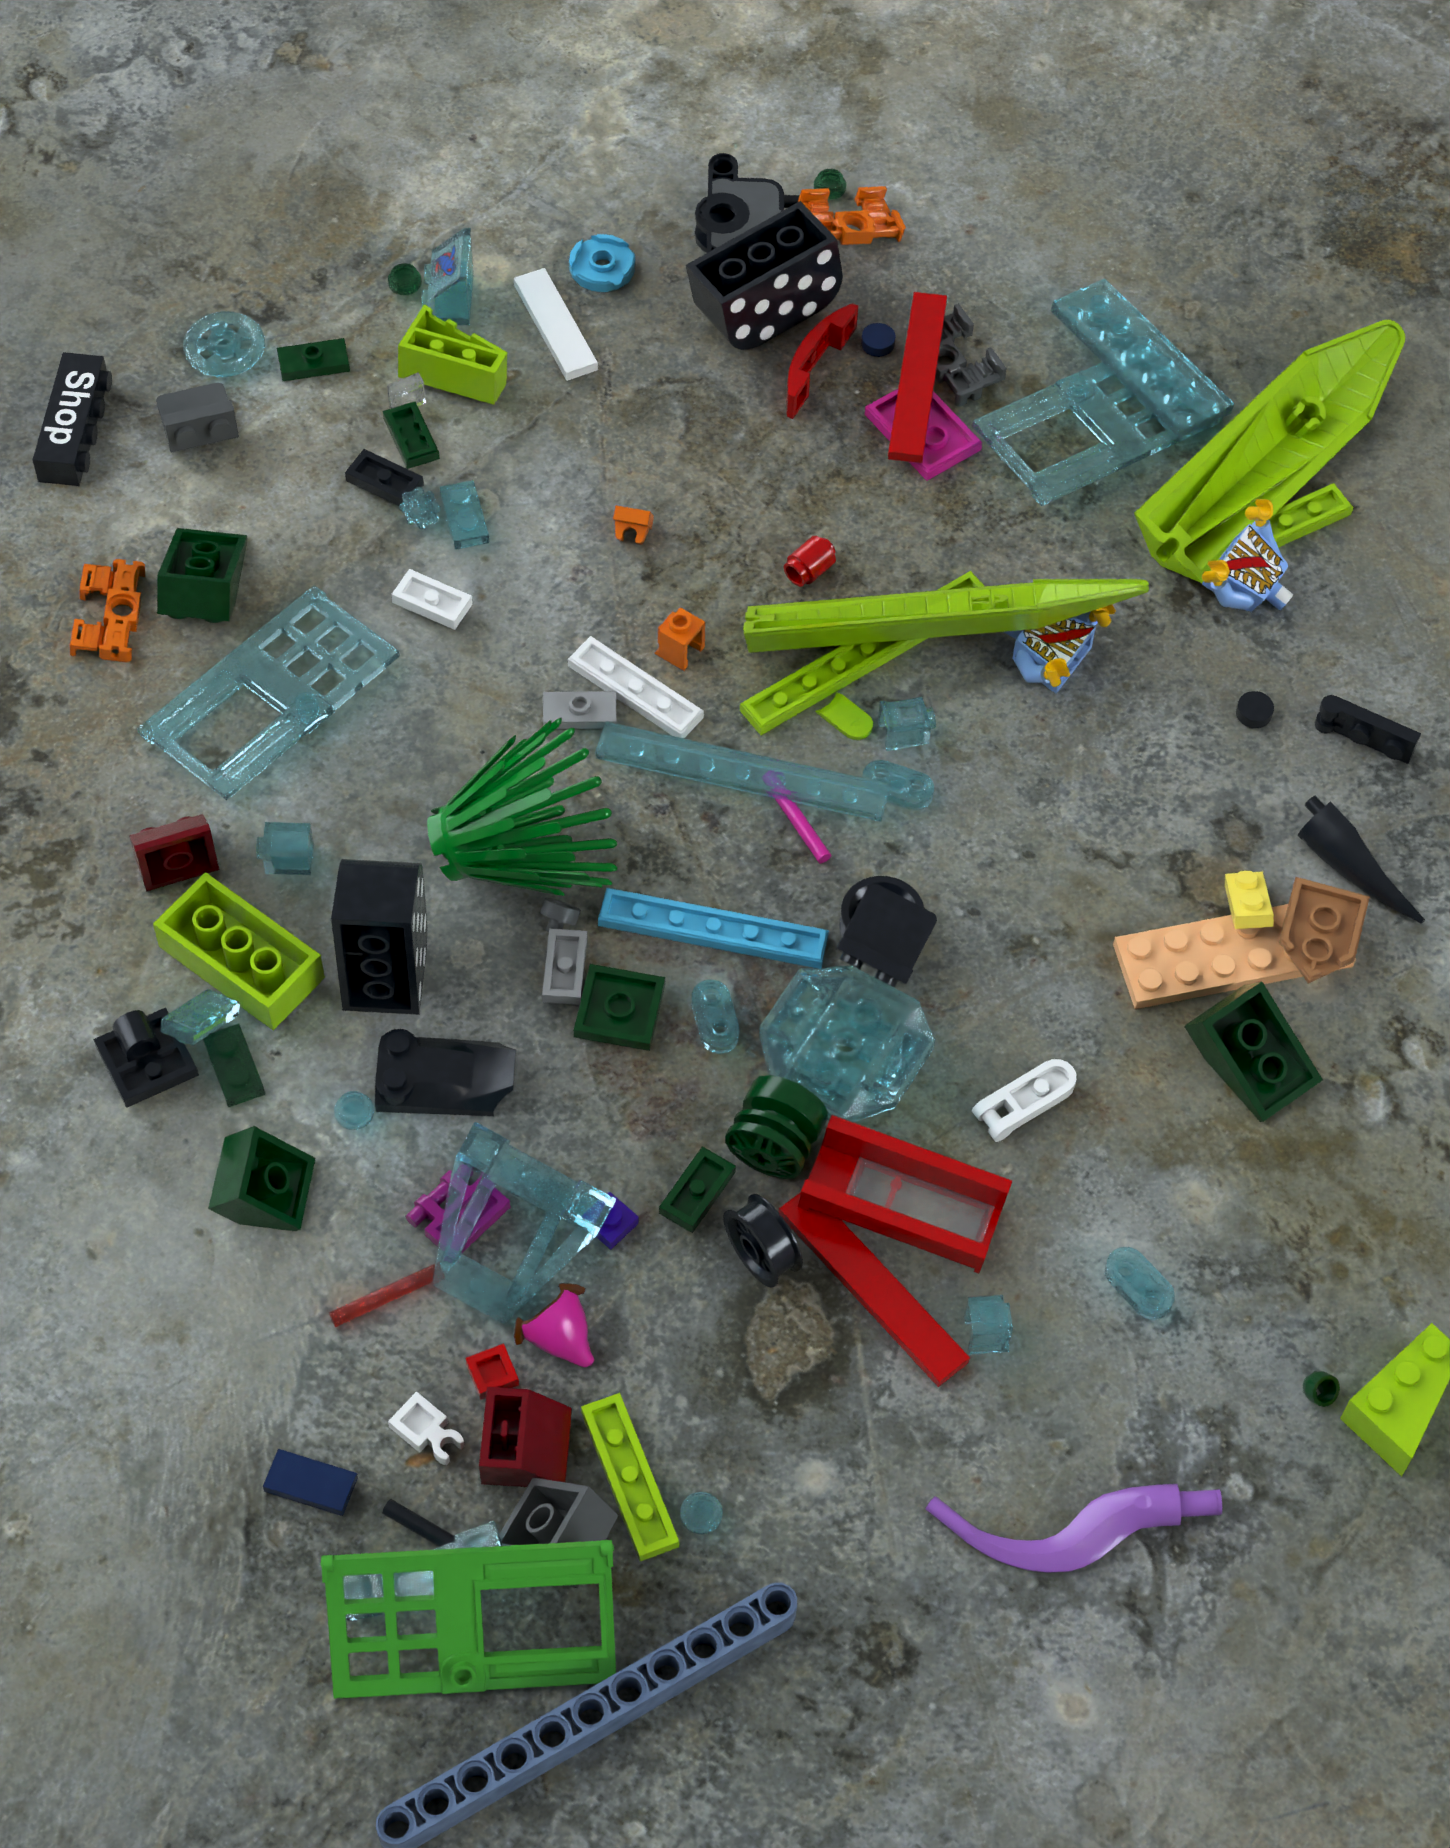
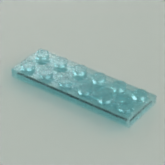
(1142, 357)

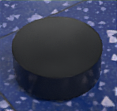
(1254, 709)

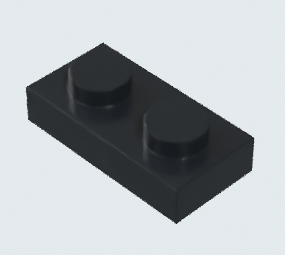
(382, 477)

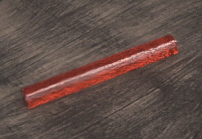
(382, 1296)

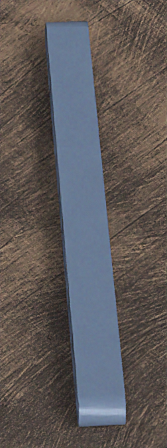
(580, 1735)

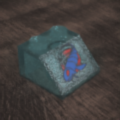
(451, 279)

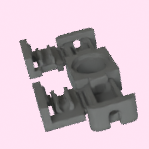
(968, 380)

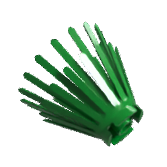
(489, 828)

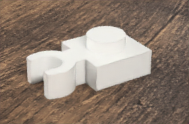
(423, 1425)

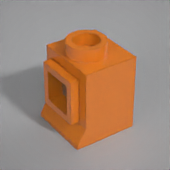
(676, 634)

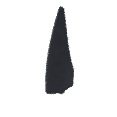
(1344, 850)

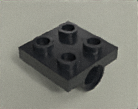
(143, 1058)

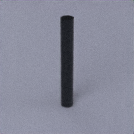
(417, 1524)

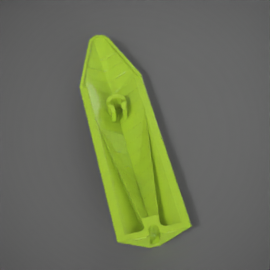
(1270, 447)
(930, 613)

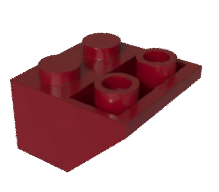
(523, 1438)

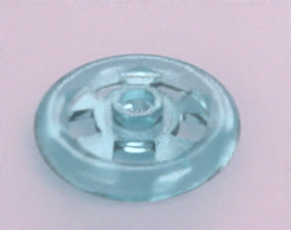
(224, 344)

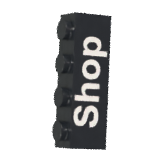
(72, 419)

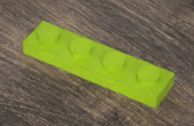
(630, 1477)

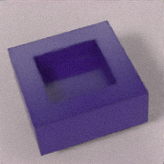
(617, 1224)

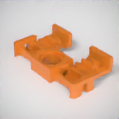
(872, 220)
(116, 628)

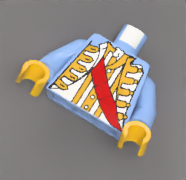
(1250, 565)
(1056, 650)

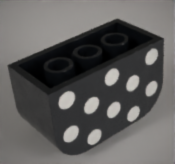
(768, 277)
(380, 935)

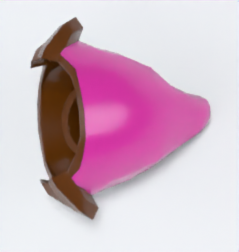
(559, 1328)

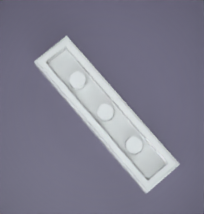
(555, 324)
(635, 688)

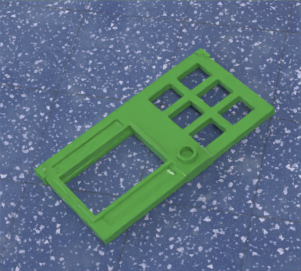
(457, 1602)

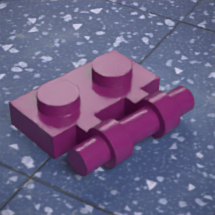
(429, 1208)

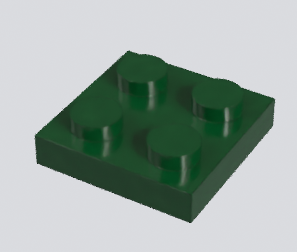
(619, 1007)

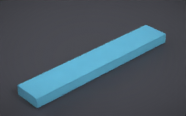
(713, 928)

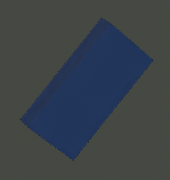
(310, 1482)

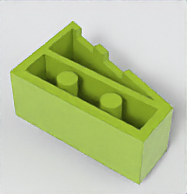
(452, 358)
(1401, 1399)

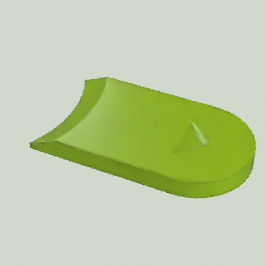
(847, 717)

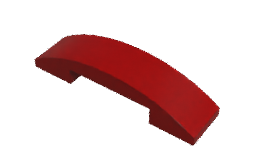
(831, 331)

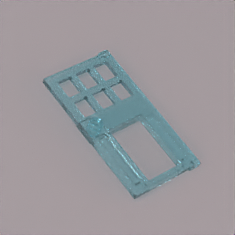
(1119, 437)
(299, 703)

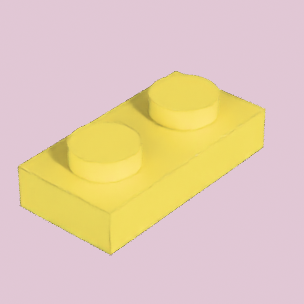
(1248, 900)

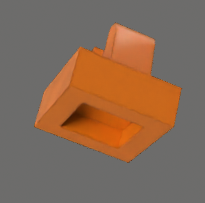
(631, 518)

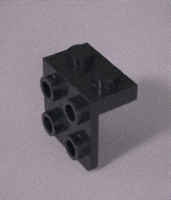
(886, 935)

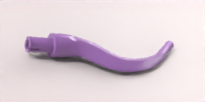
(1093, 1531)

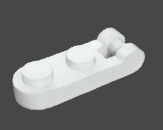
(1026, 1097)

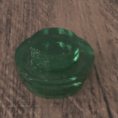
(833, 180)
(404, 279)

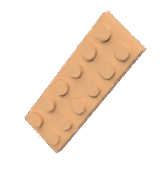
(1202, 959)

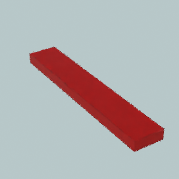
(917, 377)
(877, 1291)

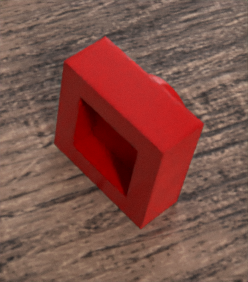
(492, 1369)

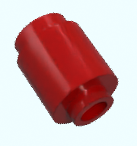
(810, 561)

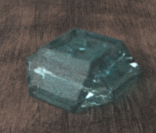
(852, 1010)

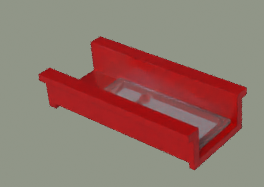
(905, 1192)

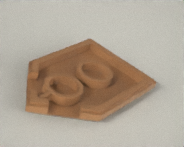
(1322, 927)

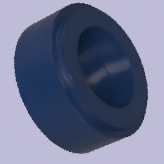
(878, 339)

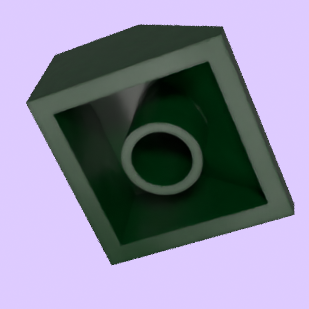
(261, 1181)

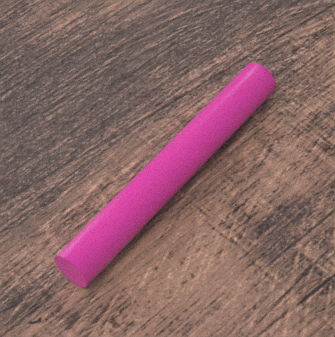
(804, 830)

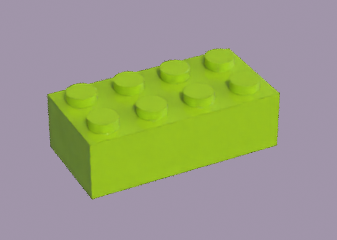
(239, 950)

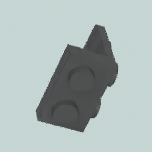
(197, 416)

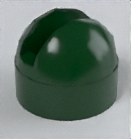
(1325, 1383)

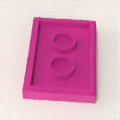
(947, 436)

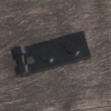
(1366, 728)

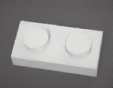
(432, 599)

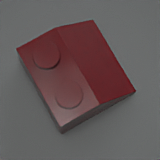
(174, 852)

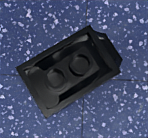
(441, 1075)

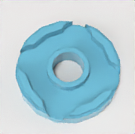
(602, 277)

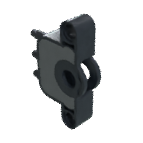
(735, 203)

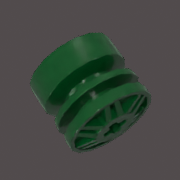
(776, 1127)

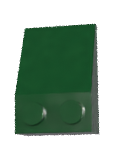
(201, 575)
(1254, 1050)

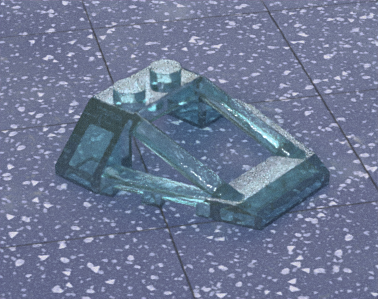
(534, 1183)

